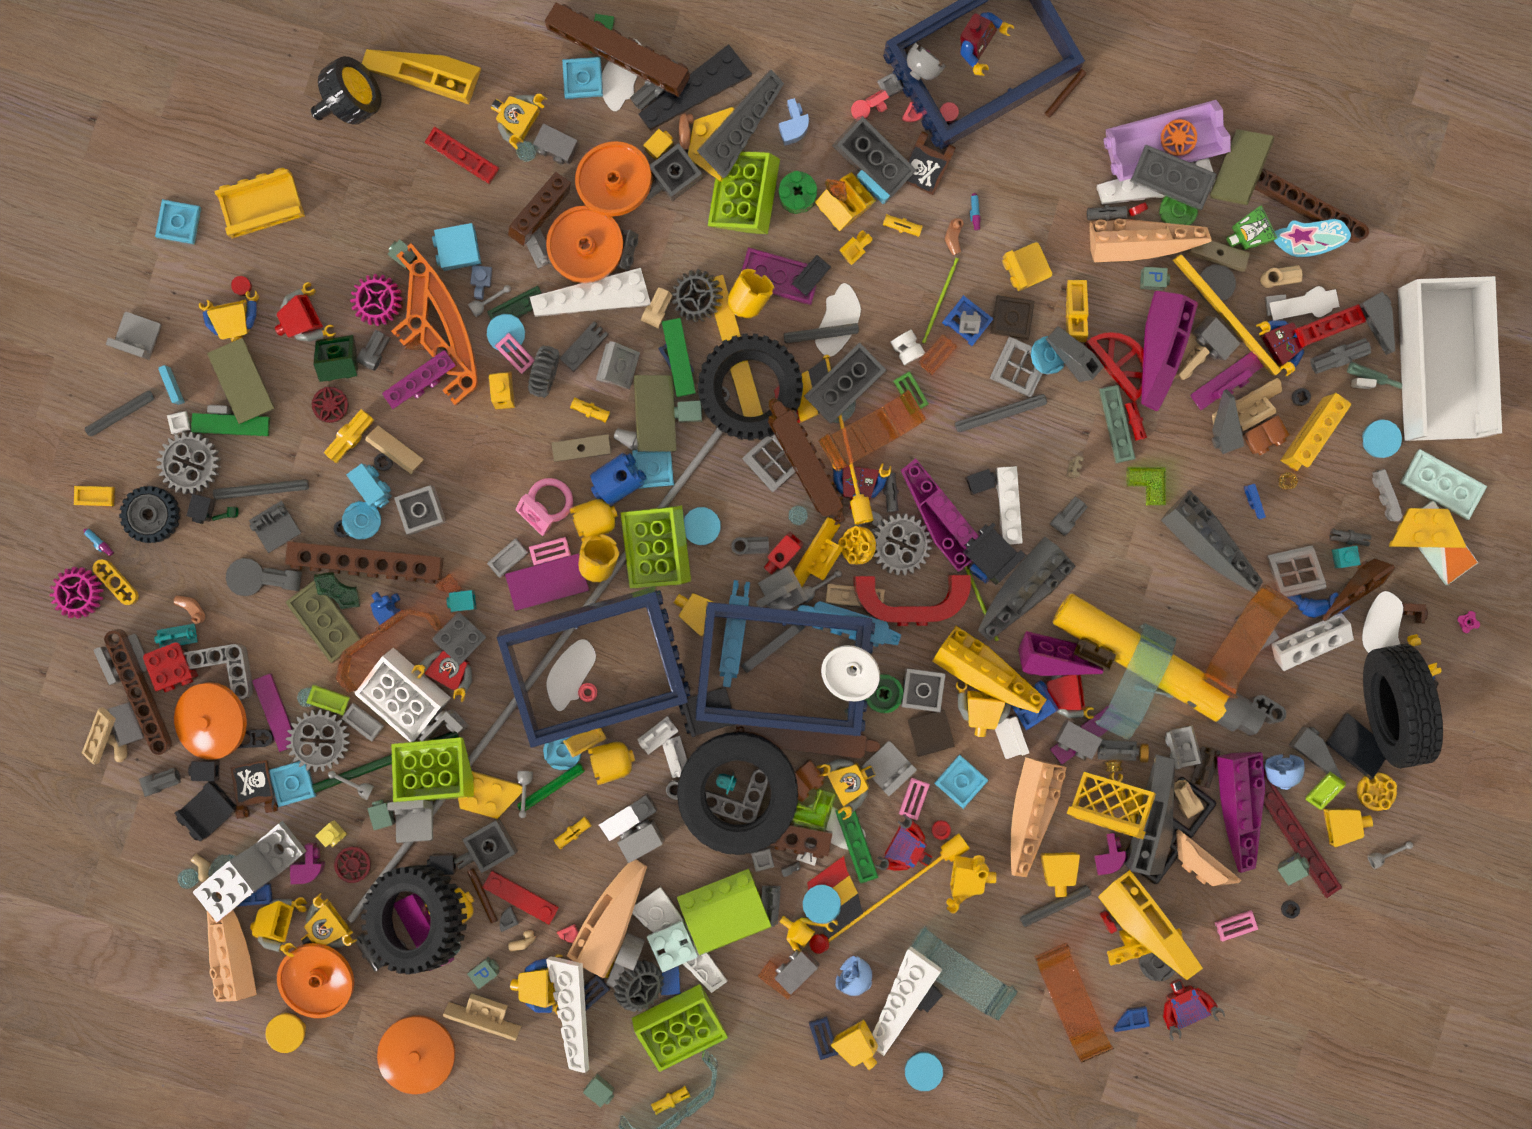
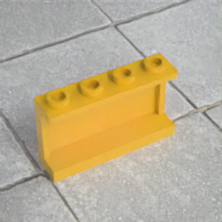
(260, 202)
(1316, 431)

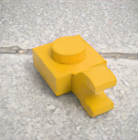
(854, 247)

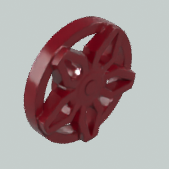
(330, 404)
(352, 864)

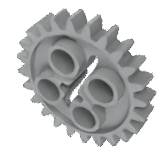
(182, 479)
(907, 528)
(317, 758)

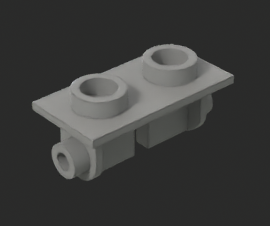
(538, 249)

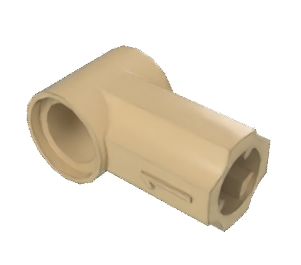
(1282, 276)
(655, 312)
(1189, 802)

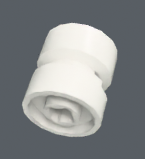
(907, 347)

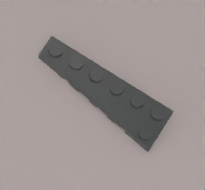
(731, 136)

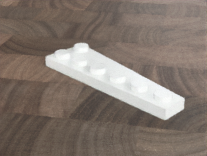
(1125, 191)
(612, 292)
(659, 913)
(908, 990)
(571, 1002)

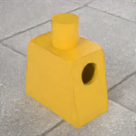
(502, 390)
(693, 611)
(1345, 825)
(1060, 870)
(856, 1045)

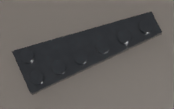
(708, 80)

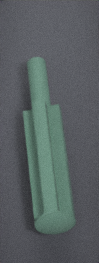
(1368, 373)

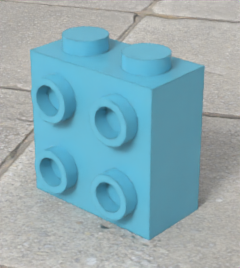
(456, 247)
(370, 486)

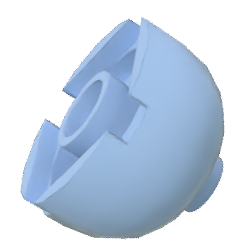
(1284, 771)
(855, 977)

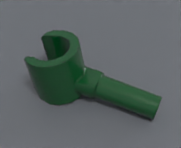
(232, 512)

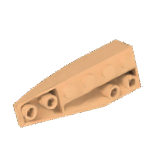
(1142, 239)
(1033, 810)
(608, 921)
(229, 959)

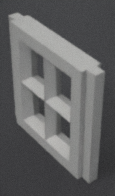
(1004, 360)
(762, 471)
(1293, 555)

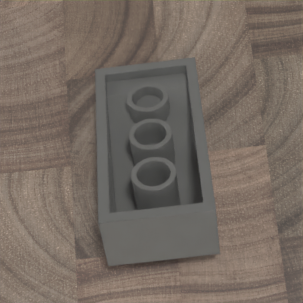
(874, 155)
(845, 383)

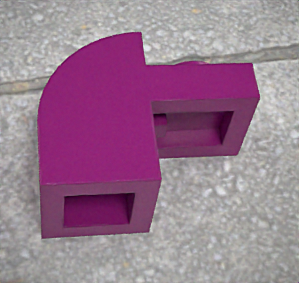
(1115, 860)
(310, 869)

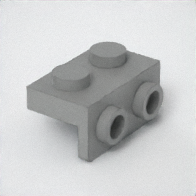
(1183, 746)

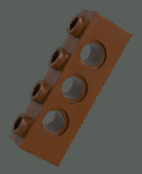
(539, 209)
(803, 832)

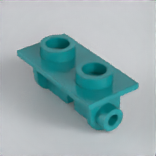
(182, 634)
(726, 781)

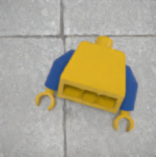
(231, 319)
(536, 987)

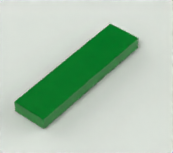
(678, 357)
(229, 425)
(857, 846)

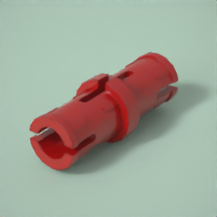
(1135, 420)

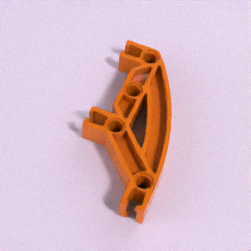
(420, 290)

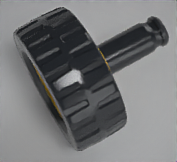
(347, 92)

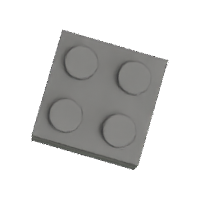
(420, 510)
(923, 689)
(641, 840)

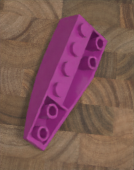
(1164, 344)
(941, 517)
(1242, 804)

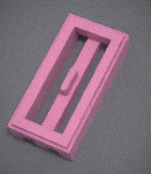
(509, 358)
(534, 555)
(921, 801)
(1220, 930)

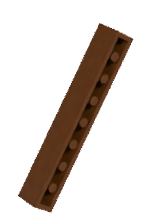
(617, 49)

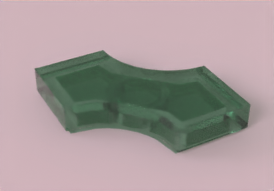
(344, 595)

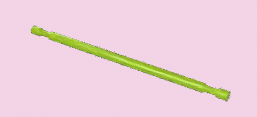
(940, 300)
(978, 595)

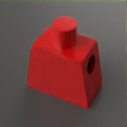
(788, 547)

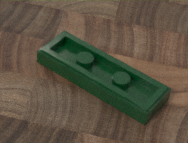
(516, 306)

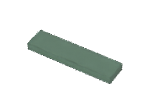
(1117, 423)

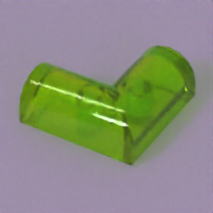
(1153, 479)
(819, 814)

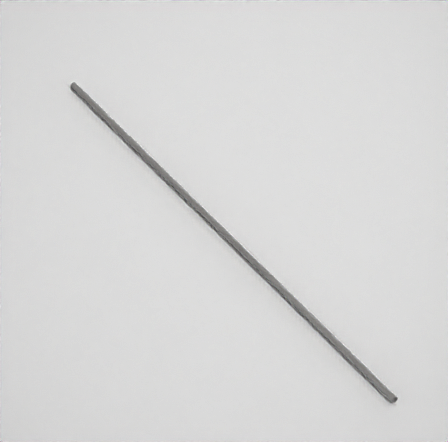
(546, 660)

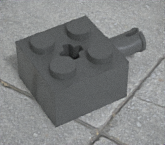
(673, 185)
(479, 852)

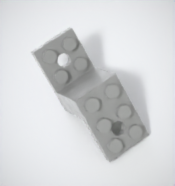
(249, 871)

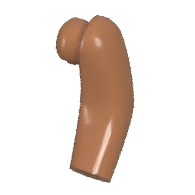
(684, 130)
(952, 235)
(192, 607)

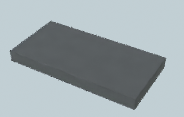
(1173, 177)

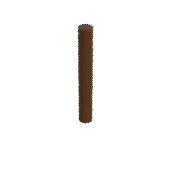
(1065, 93)
(482, 895)

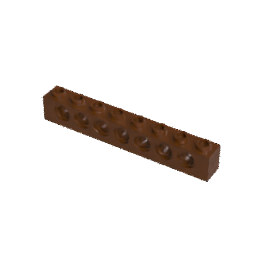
(296, 551)

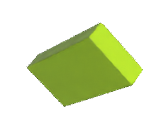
(327, 699)
(1325, 790)

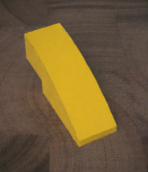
(1077, 309)

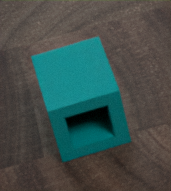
(1346, 557)
(461, 601)

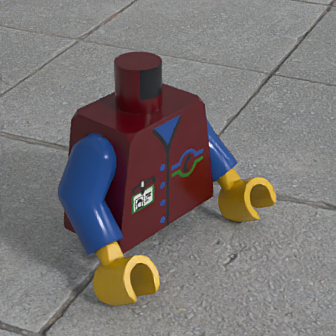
(977, 37)
(1282, 343)
(869, 481)

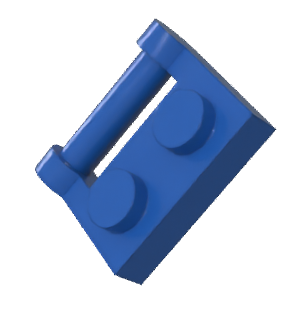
(966, 305)
(1029, 718)

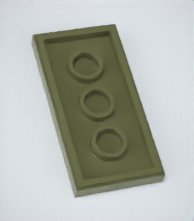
(1242, 167)
(241, 380)
(655, 413)
(323, 621)

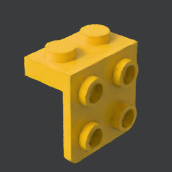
(1027, 266)

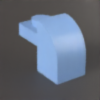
(797, 127)

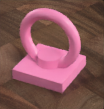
(536, 513)

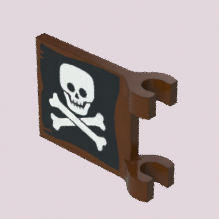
(928, 164)
(253, 786)

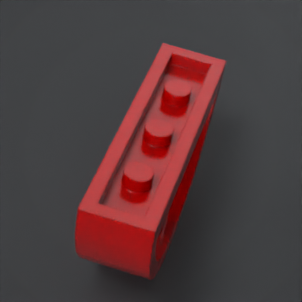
(1112, 368)

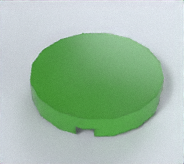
(1173, 213)

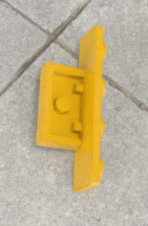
(820, 554)
(1130, 950)

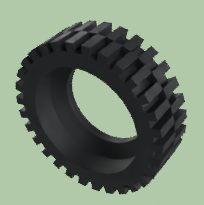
(723, 359)
(444, 915)

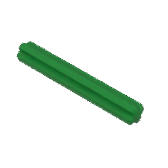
(552, 786)

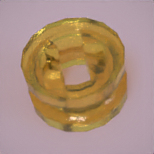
(1294, 481)
(1113, 766)

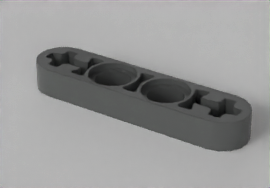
(771, 647)

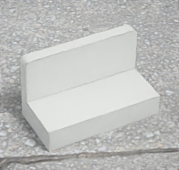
(1011, 738)

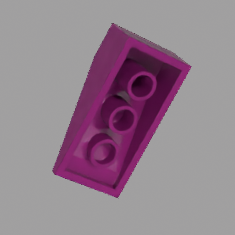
(1052, 656)

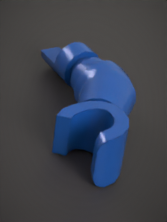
(1314, 608)

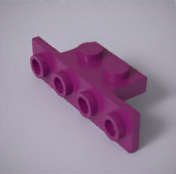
(420, 379)
(1229, 379)

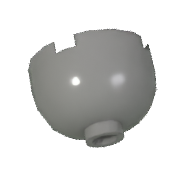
(923, 64)

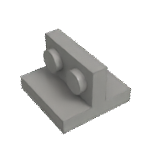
(618, 365)
(781, 590)

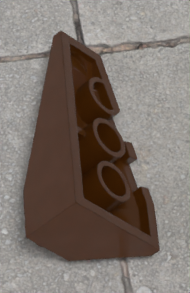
(1367, 579)

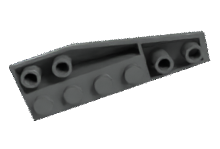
(1210, 541)
(1026, 587)
(1150, 854)

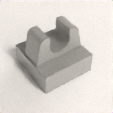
(969, 323)

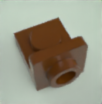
(1419, 610)

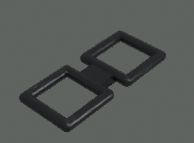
(1211, 803)

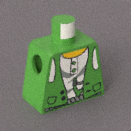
(1252, 231)

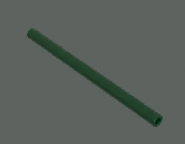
(367, 768)

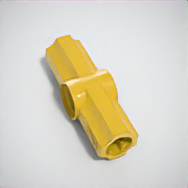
(349, 436)

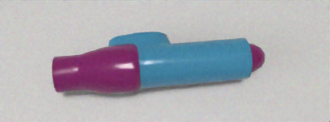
(975, 213)
(98, 543)

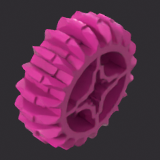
(382, 296)
(81, 586)

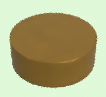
(1144, 753)

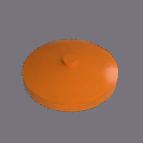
(613, 178)
(584, 245)
(210, 720)
(315, 980)
(416, 1054)

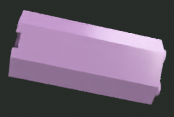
(1128, 140)

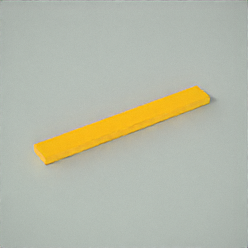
(1226, 314)
(741, 371)

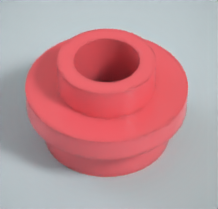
(583, 687)

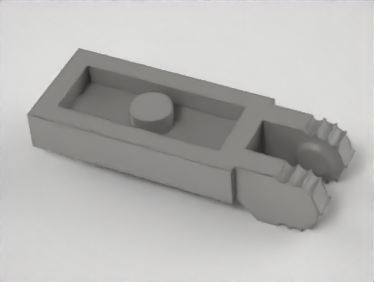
(1387, 497)

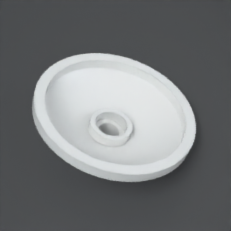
(844, 680)

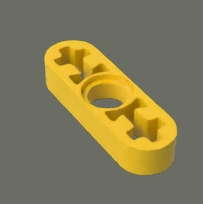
(123, 582)

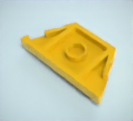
(701, 131)
(1427, 529)
(491, 795)

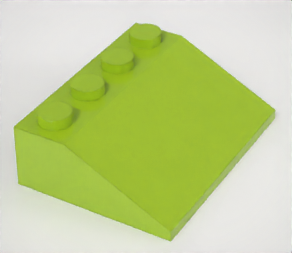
(746, 194)
(656, 547)
(431, 770)
(724, 912)
(679, 1028)

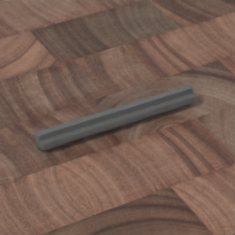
(1000, 413)
(261, 489)

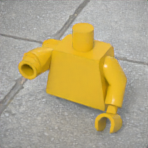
(968, 880)

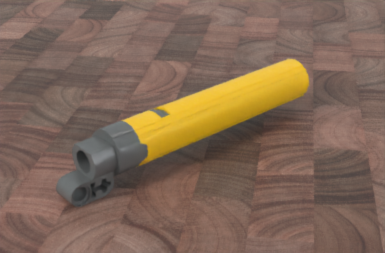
(1180, 677)

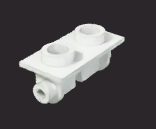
(657, 735)
(675, 755)

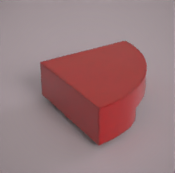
(1108, 922)

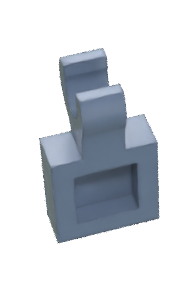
(480, 278)

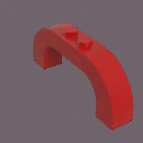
(957, 595)

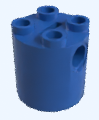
(612, 484)

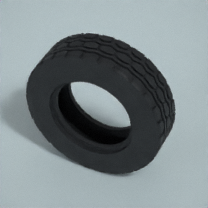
(1403, 706)
(729, 837)

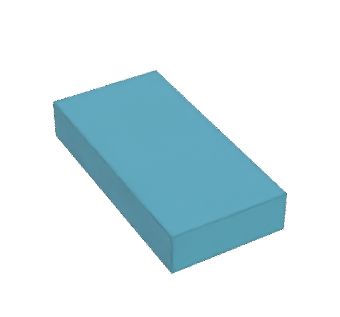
(873, 187)
(171, 385)

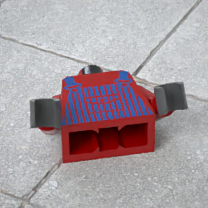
(905, 848)
(1187, 1006)

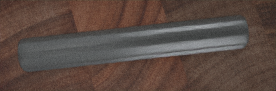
(821, 333)
(119, 413)
(1055, 906)

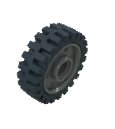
(135, 511)

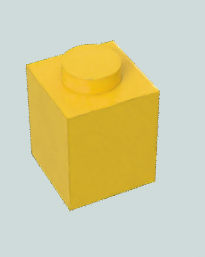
(659, 144)

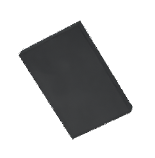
(1356, 746)

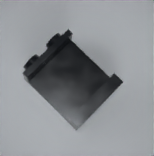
(992, 554)
(717, 699)
(206, 811)

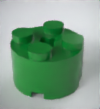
(794, 182)
(893, 698)

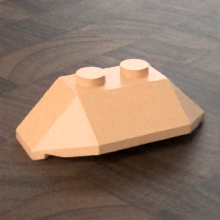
(1202, 863)

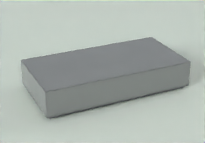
(507, 558)
(362, 722)

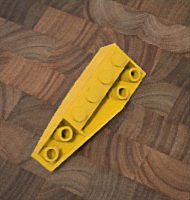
(426, 71)
(986, 671)
(1148, 924)

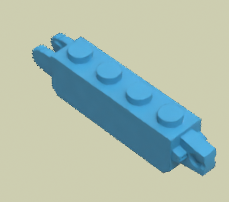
(882, 632)
(733, 638)

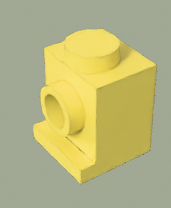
(331, 834)

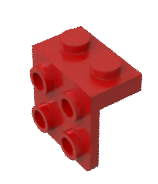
(168, 668)

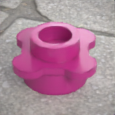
(1462, 619)

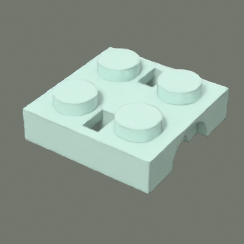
(670, 940)

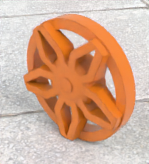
(1178, 137)

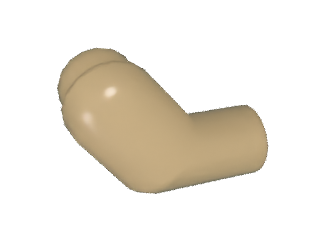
(119, 752)
(203, 867)
(524, 943)

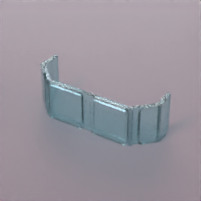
(1138, 682)
(964, 976)
(692, 1106)

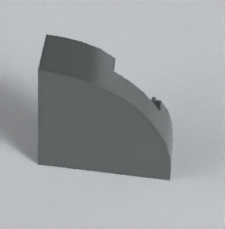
(787, 870)
(508, 919)

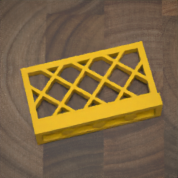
(1106, 821)

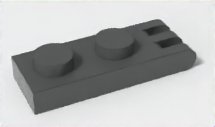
(583, 347)

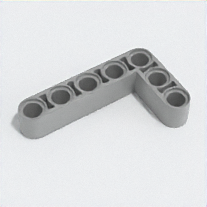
(232, 663)
(740, 806)
(626, 958)

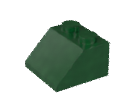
(335, 358)

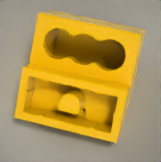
(844, 213)

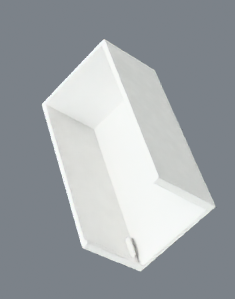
(1449, 358)

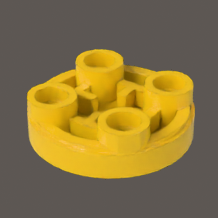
(858, 545)
(1377, 793)
(285, 1032)

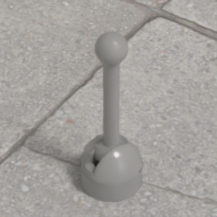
(478, 307)
(810, 592)
(524, 778)
(363, 790)
(1377, 859)

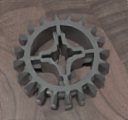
(699, 303)
(543, 371)
(639, 986)

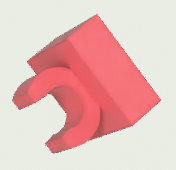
(878, 100)

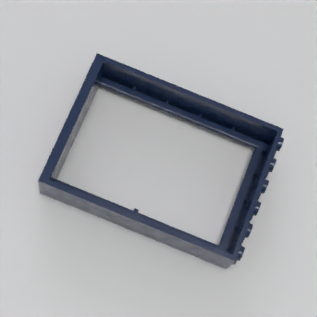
(923, 102)
(584, 615)
(852, 726)

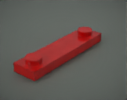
(461, 155)
(1330, 325)
(520, 897)

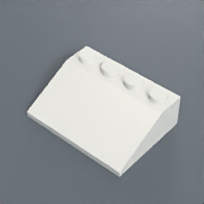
(400, 696)

